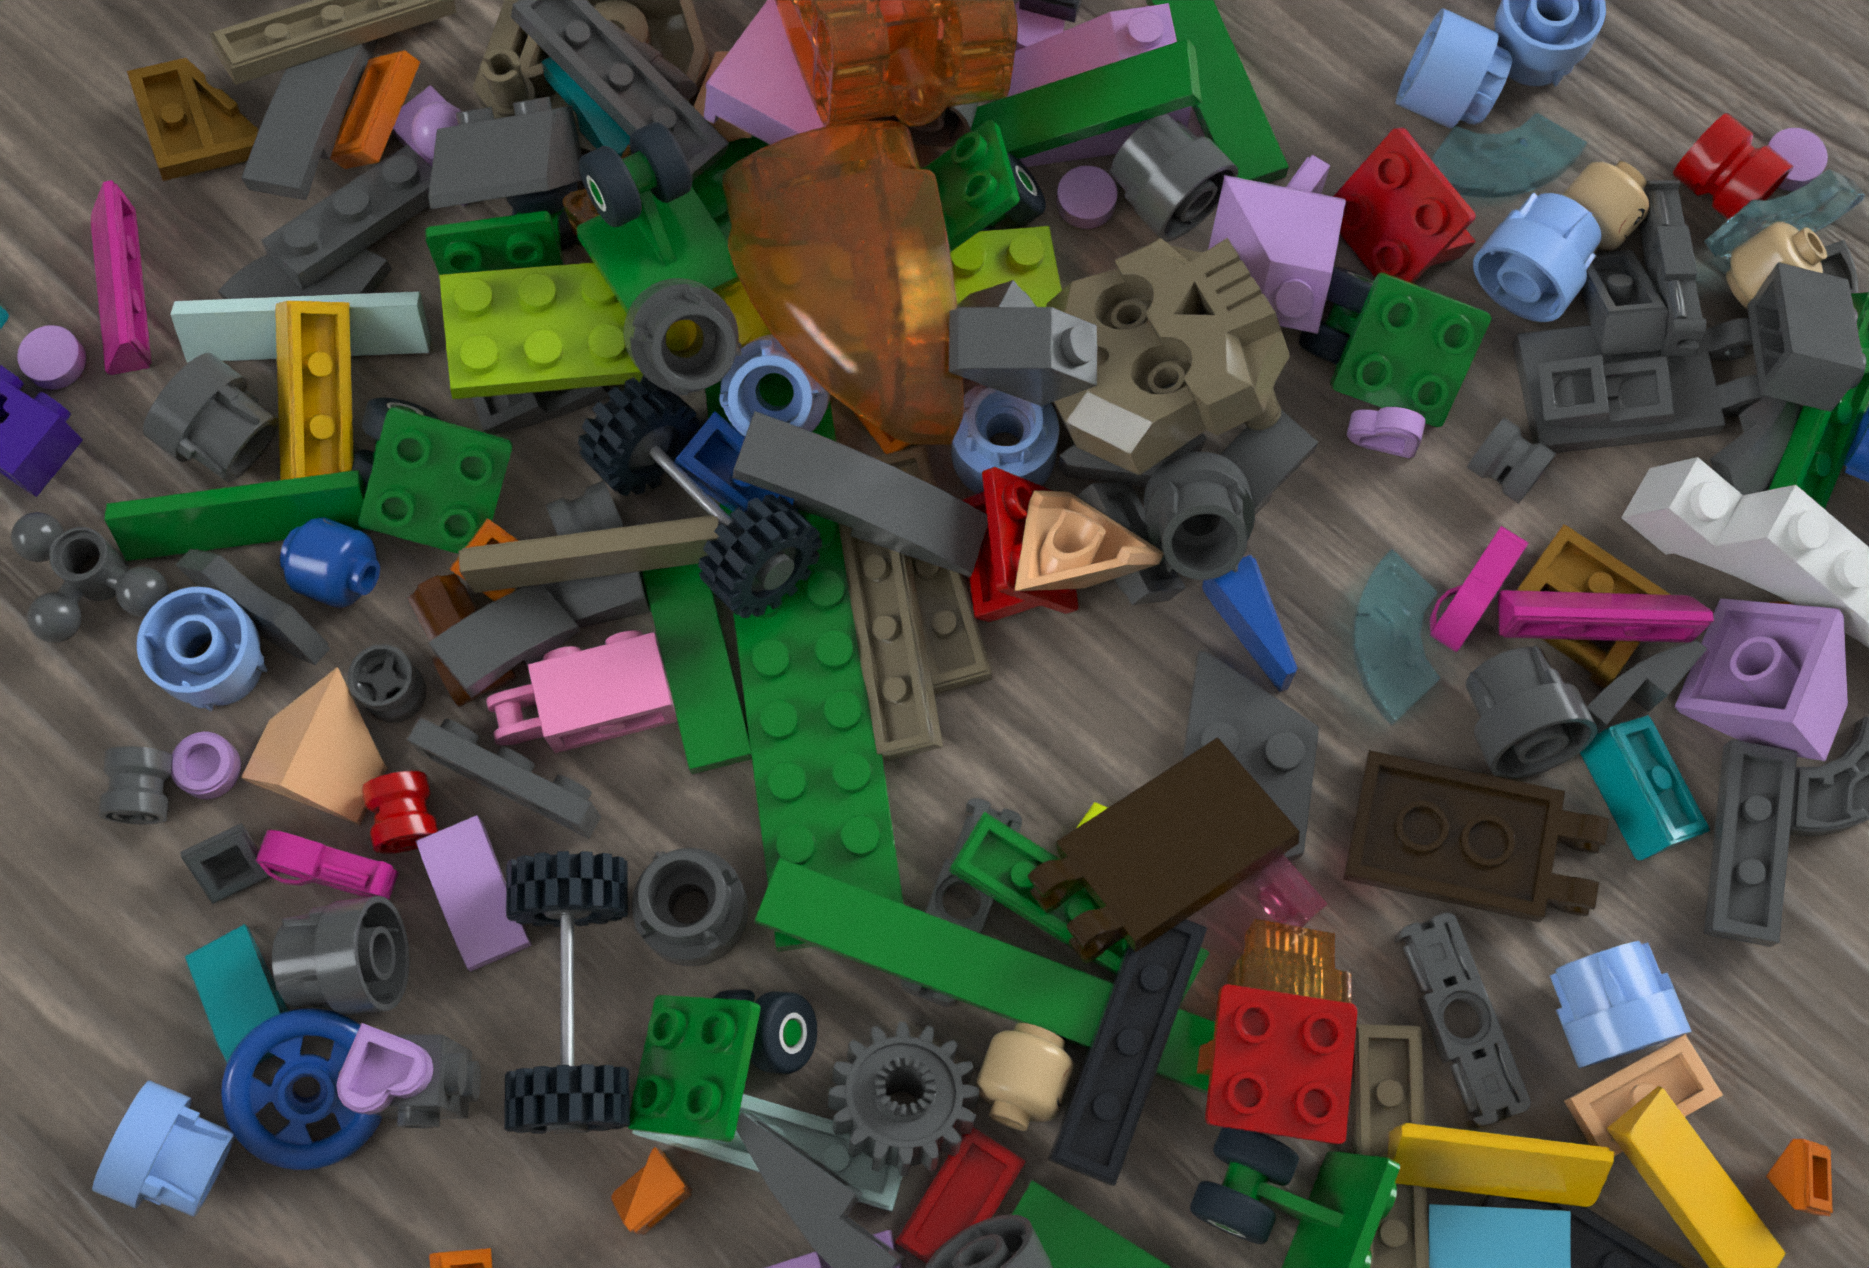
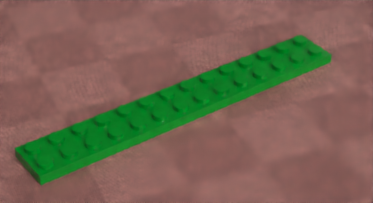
(806, 691)

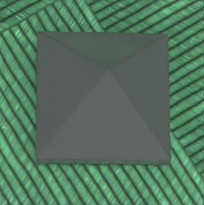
(225, 863)

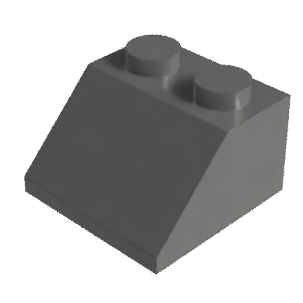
(504, 155)

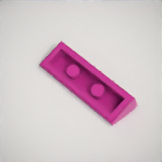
(119, 282)
(1601, 616)

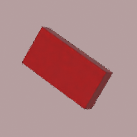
(961, 1194)

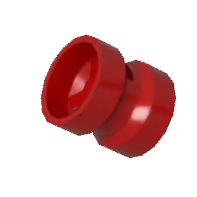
(399, 810)

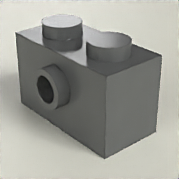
(1805, 337)
(452, 1086)

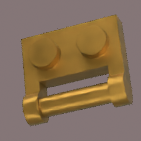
(1579, 565)

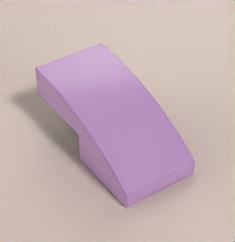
(472, 892)

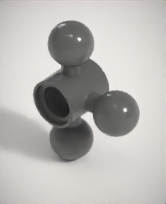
(56, 615)

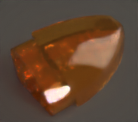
(853, 270)

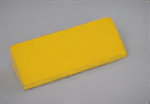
(314, 388)
(1499, 1164)
(1693, 1185)

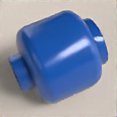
(329, 562)

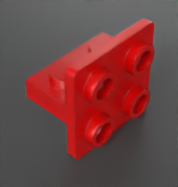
(1403, 211)
(996, 568)
(1280, 1064)

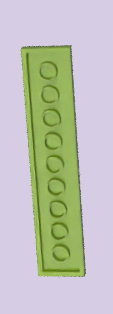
(567, 327)

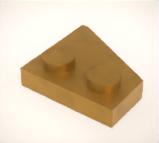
(189, 120)

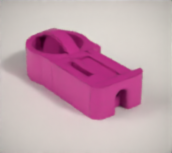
(1477, 590)
(324, 866)

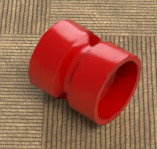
(1730, 167)

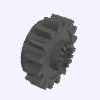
(901, 1133)

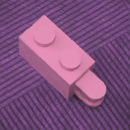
(588, 694)

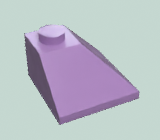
(1285, 243)
(1771, 676)

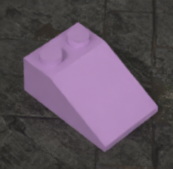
(1085, 48)

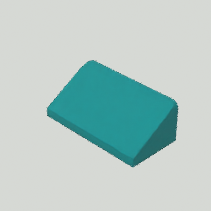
(1643, 788)

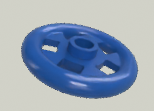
(245, 1095)

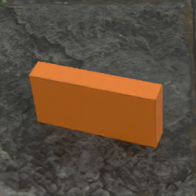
(374, 109)

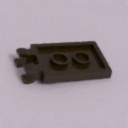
(1468, 839)
(1164, 851)

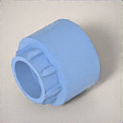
(1454, 72)
(993, 412)

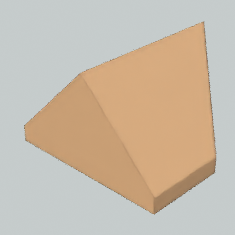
(1076, 545)
(318, 751)

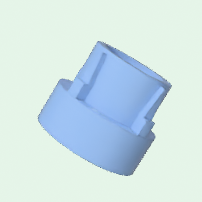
(1547, 36)
(1538, 257)
(741, 391)
(180, 626)
(1616, 1004)
(163, 1153)

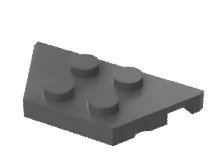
(1260, 732)

